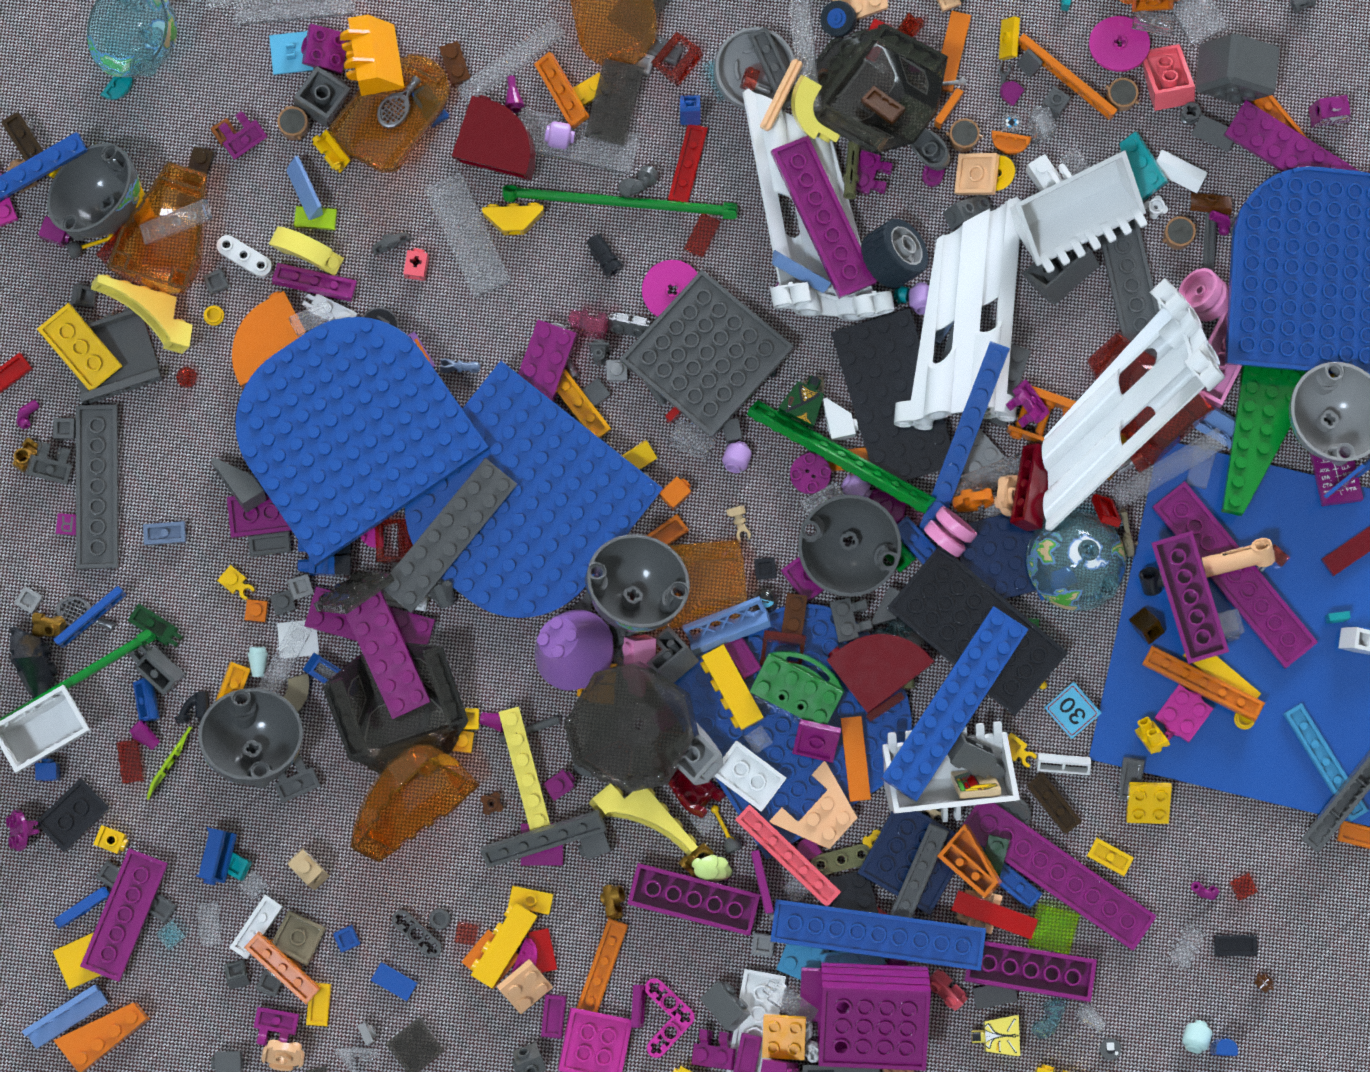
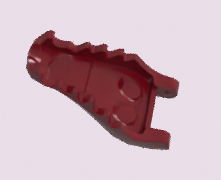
(694, 796)

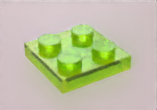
(1054, 929)

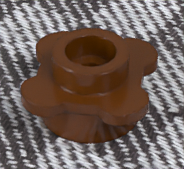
(495, 798)
(1264, 982)

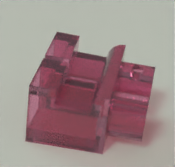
(588, 325)

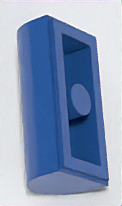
(146, 701)
(1224, 1047)

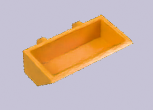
(372, 54)

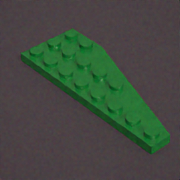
(1257, 431)

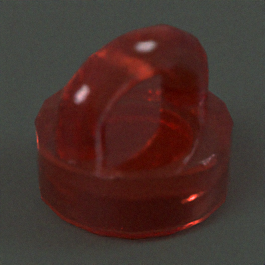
(186, 377)

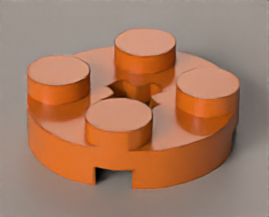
(970, 501)

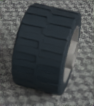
(894, 253)

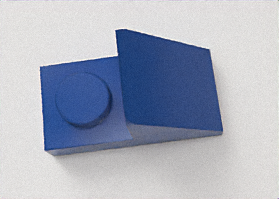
(690, 110)

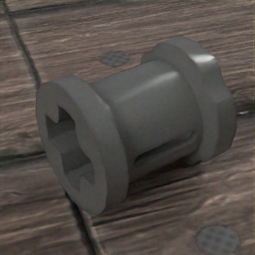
(1298, 5)
(1191, 119)

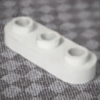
(249, 263)

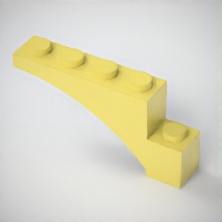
(152, 306)
(643, 808)

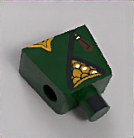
(803, 402)

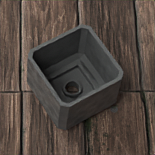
(1237, 68)

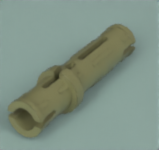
(850, 188)

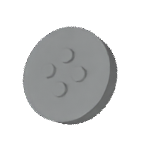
(736, 56)

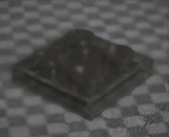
(415, 1046)

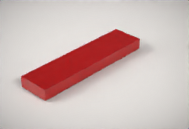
(688, 163)
(994, 915)

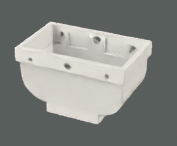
(41, 729)

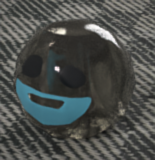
(768, 598)

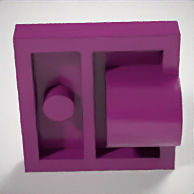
(323, 49)

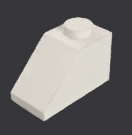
(839, 421)

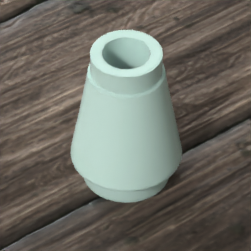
(257, 659)

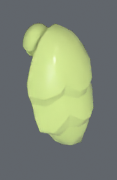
(712, 868)

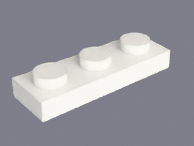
(259, 921)

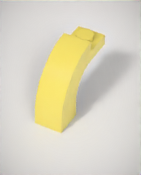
(802, 110)
(306, 248)

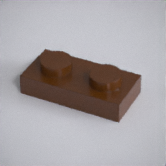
(454, 63)
(794, 614)

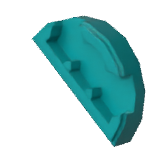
(117, 88)

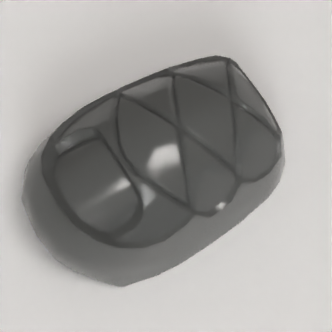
(931, 150)

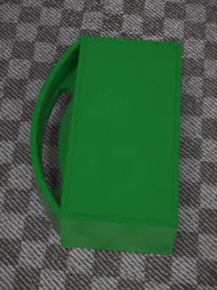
(798, 687)

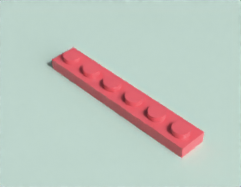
(787, 855)

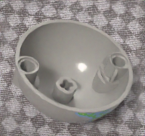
(1341, 406)

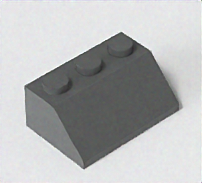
(1063, 279)

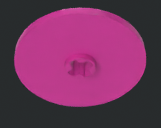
(1105, 49)
(658, 279)

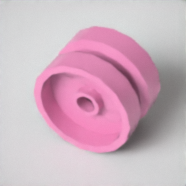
(1205, 294)
(950, 531)

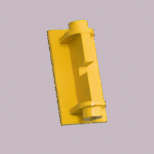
(333, 152)

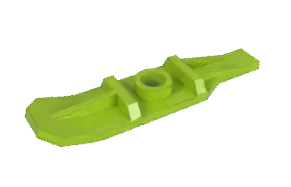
(167, 764)

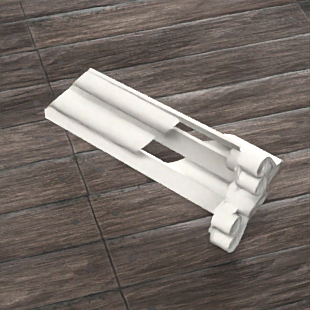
(967, 273)
(791, 291)
(1087, 442)

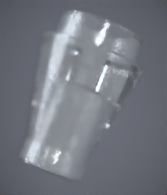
(1088, 1015)

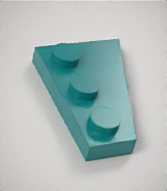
(1143, 165)

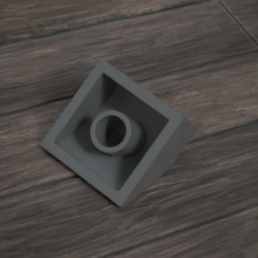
(321, 96)

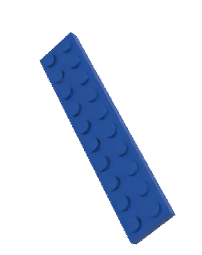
(954, 704)
(878, 935)

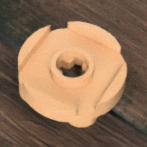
(1005, 494)
(283, 1055)

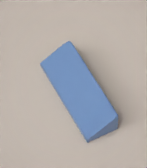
(304, 189)
(800, 272)

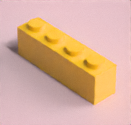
(732, 688)
(504, 945)

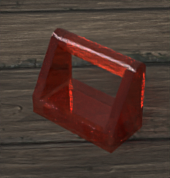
(685, 65)
(403, 538)
(785, 638)

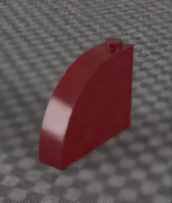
(495, 140)
(878, 666)

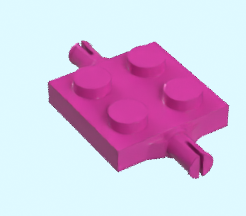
(1183, 714)

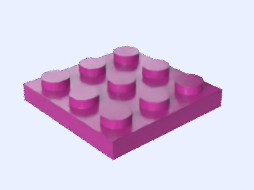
(594, 1042)

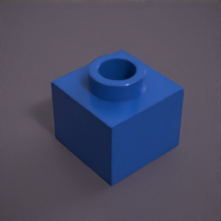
(47, 770)

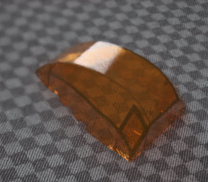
(175, 260)
(407, 797)

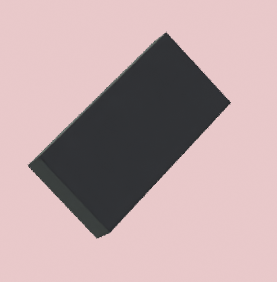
(1235, 945)

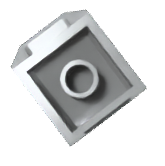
(702, 759)

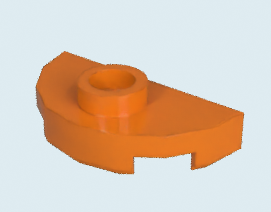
(1010, 143)

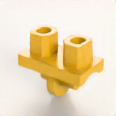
(1151, 735)

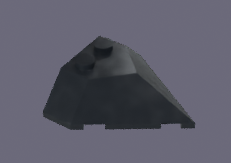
(32, 662)

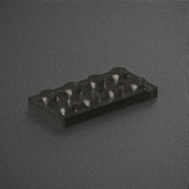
(614, 102)

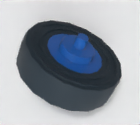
(838, 18)

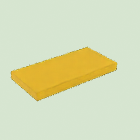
(79, 347)

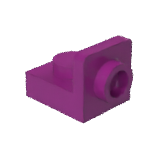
(560, 784)

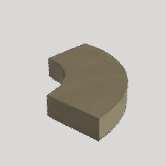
(298, 691)

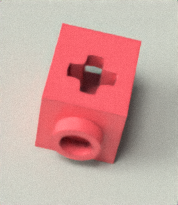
(419, 272)

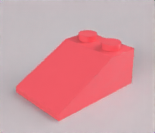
(1168, 78)

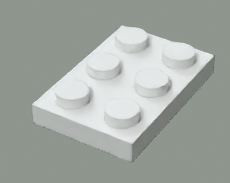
(749, 776)

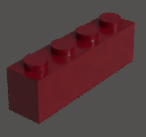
(1030, 489)

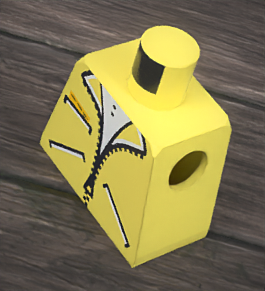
(999, 1035)

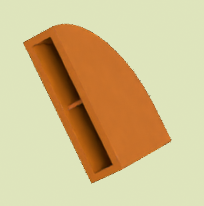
(262, 335)

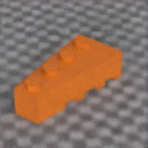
(95, 1040)

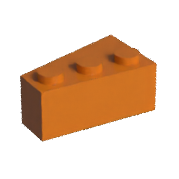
(970, 862)

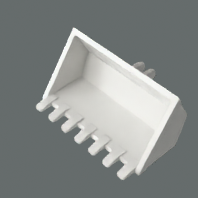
(1079, 210)
(940, 790)

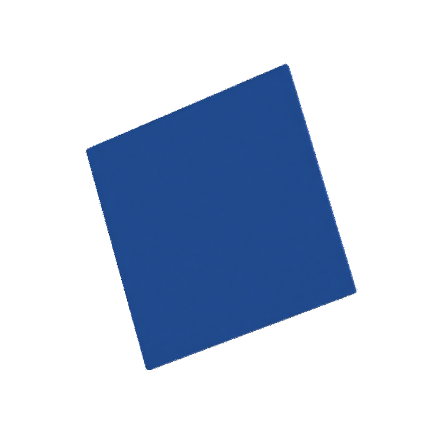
(1327, 680)

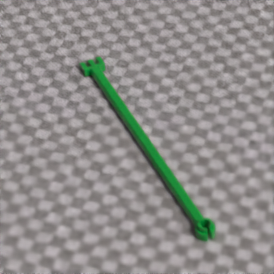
(511, 192)
(143, 638)

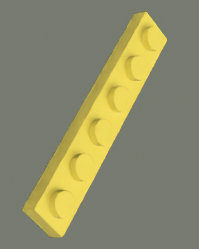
(524, 768)

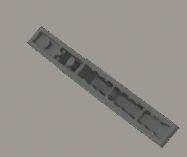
(1340, 806)

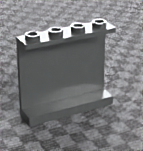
(130, 343)

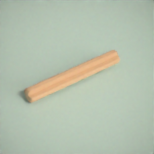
(781, 94)

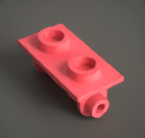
(952, 997)

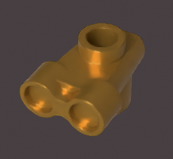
(29, 448)
(47, 626)
(686, 861)
(611, 898)

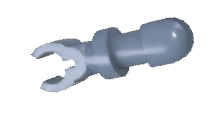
(449, 366)

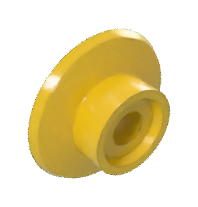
(1008, 171)

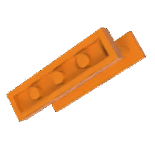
(1050, 400)

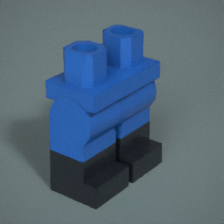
(337, 565)

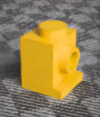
(120, 840)

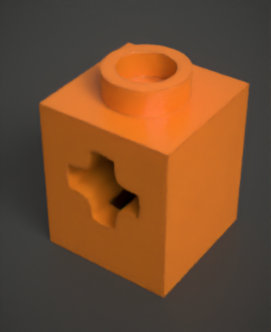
(675, 492)

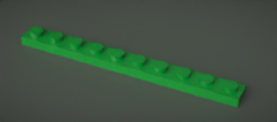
(842, 457)

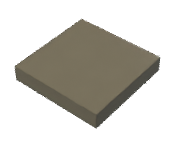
(298, 937)

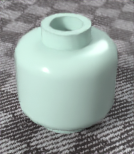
(1197, 1037)

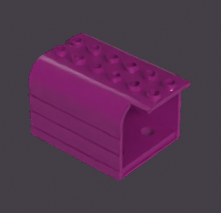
(870, 1014)

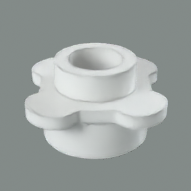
(1156, 201)

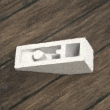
(1355, 640)

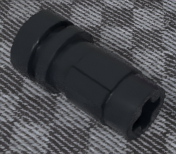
(601, 252)

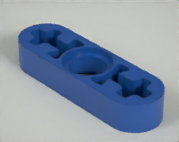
(81, 908)

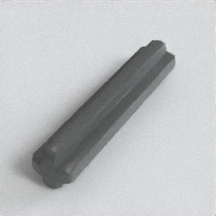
(1209, 243)

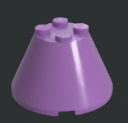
(573, 649)

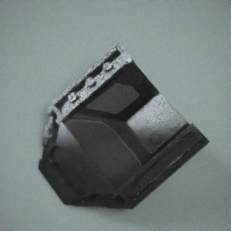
(894, 64)
(365, 721)

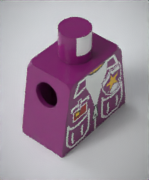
(1332, 111)

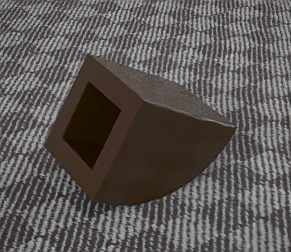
(1147, 625)

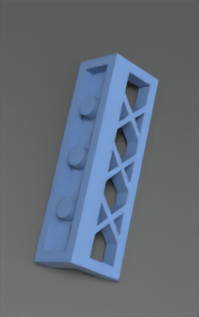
(1219, 420)
(729, 629)
(66, 1016)

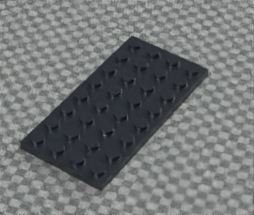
(879, 372)
(947, 607)

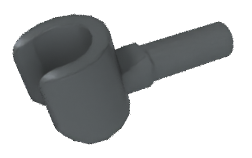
(1004, 74)

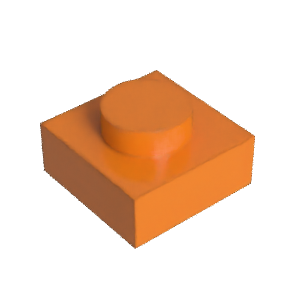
(256, 611)

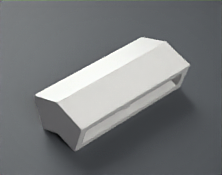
(1181, 171)
(1063, 760)

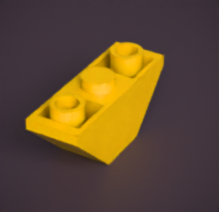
(513, 218)

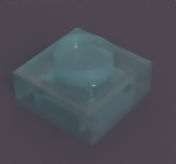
(170, 935)

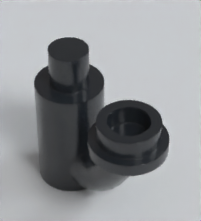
(201, 702)

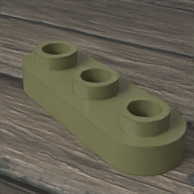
(848, 853)

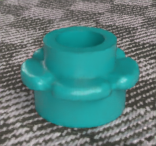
(901, 294)

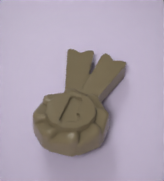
(1127, 538)

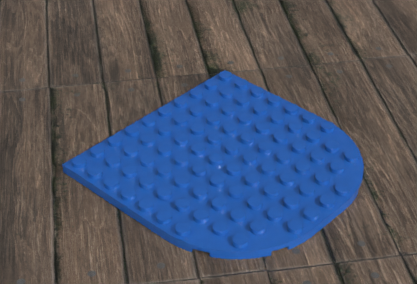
(1301, 272)
(350, 430)
(565, 507)
(800, 789)

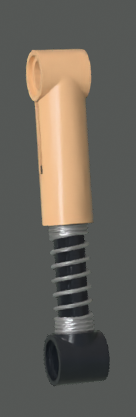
(1258, 553)

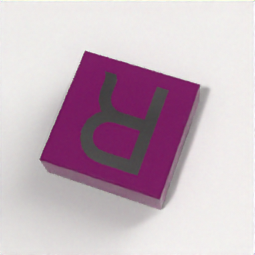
(66, 524)

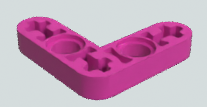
(674, 1021)

